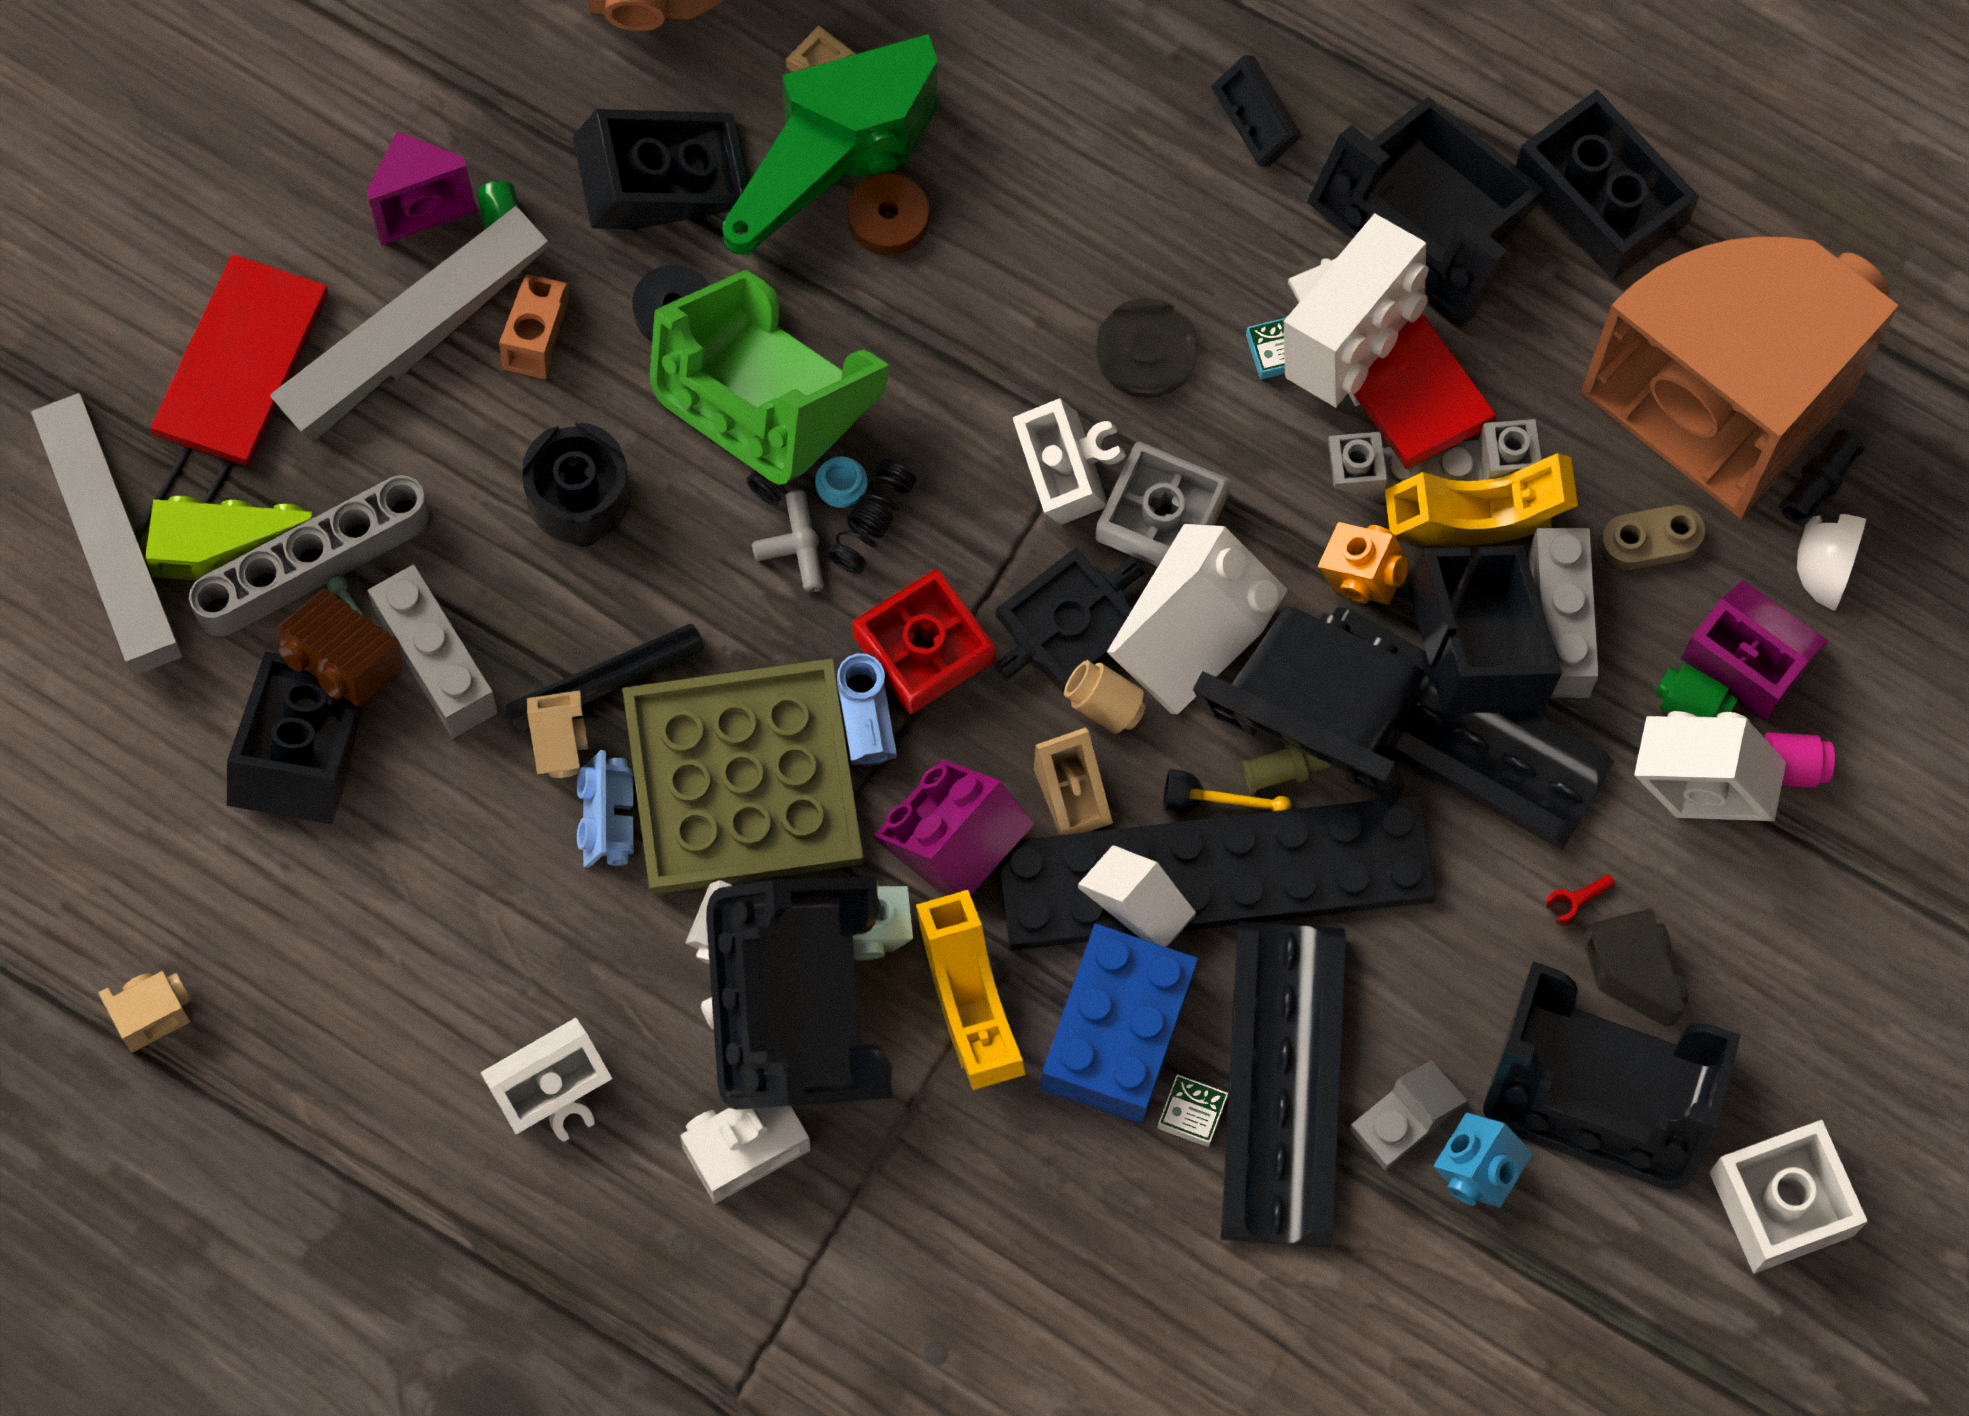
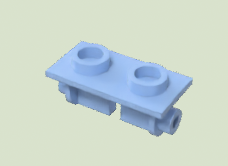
(600, 832)

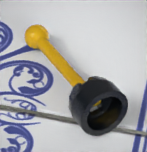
(1184, 793)

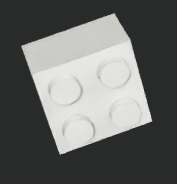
(1710, 767)
(1788, 1196)

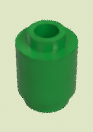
(1693, 693)

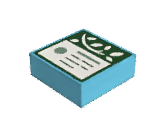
(1267, 347)

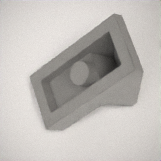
(1407, 1114)

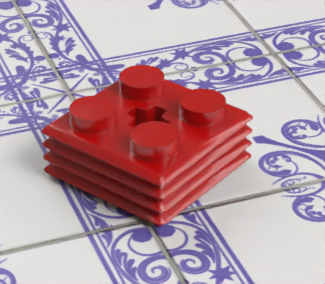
(929, 610)

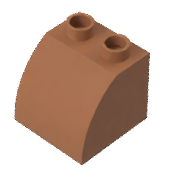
(1739, 357)

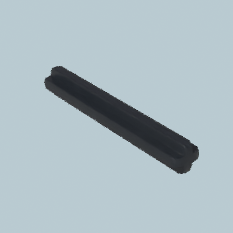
(616, 671)

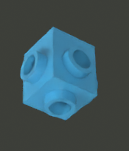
(1482, 1161)

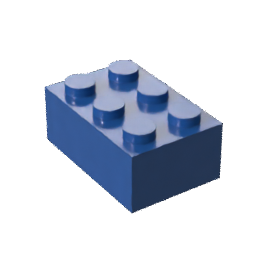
(1118, 1023)

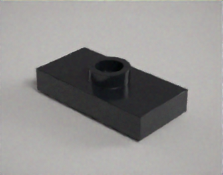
(1256, 110)

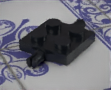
(1066, 617)

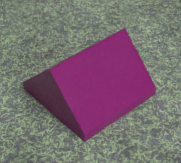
(417, 189)

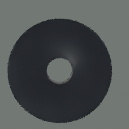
(659, 289)

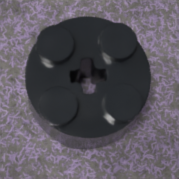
(581, 510)

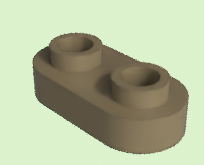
(1654, 536)

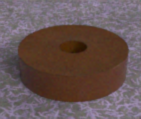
(883, 193)

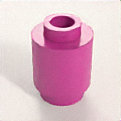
(1806, 758)

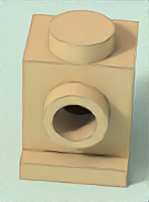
(556, 733)
(147, 1008)

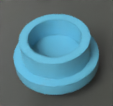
(841, 482)

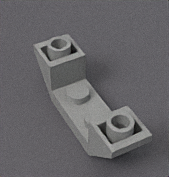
(1367, 468)

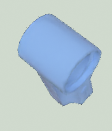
(866, 713)

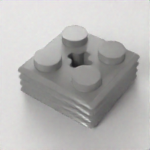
(1143, 486)

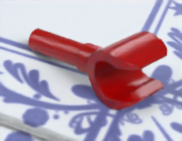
(1578, 897)

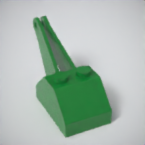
(839, 120)

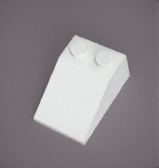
(1196, 614)

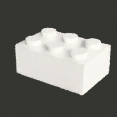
(1356, 311)

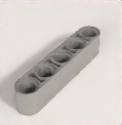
(299, 578)

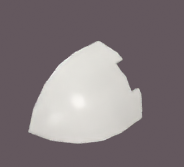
(1828, 557)

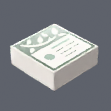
(1192, 1110)

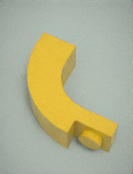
(1481, 512)
(968, 990)

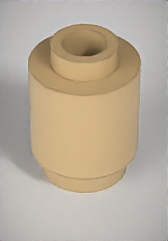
(1105, 697)

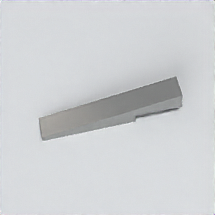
(409, 325)
(106, 535)

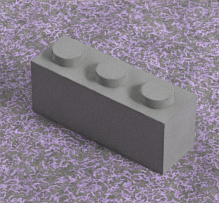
(1564, 584)
(433, 651)

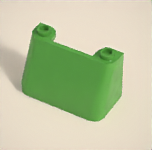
(751, 383)

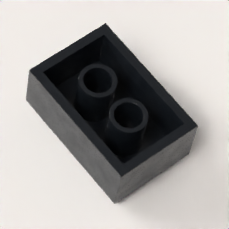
(1606, 184)

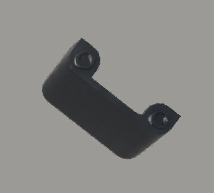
(791, 993)
(1608, 1087)

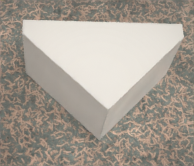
(1138, 895)

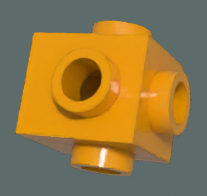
(1364, 563)

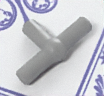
(801, 541)

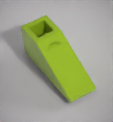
(197, 537)

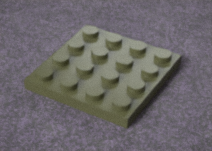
(742, 776)

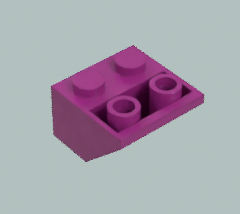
(1753, 648)
(954, 827)

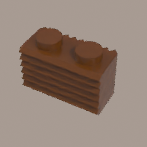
(339, 648)

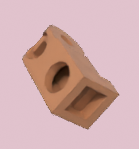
(534, 326)

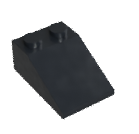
(658, 166)
(291, 746)

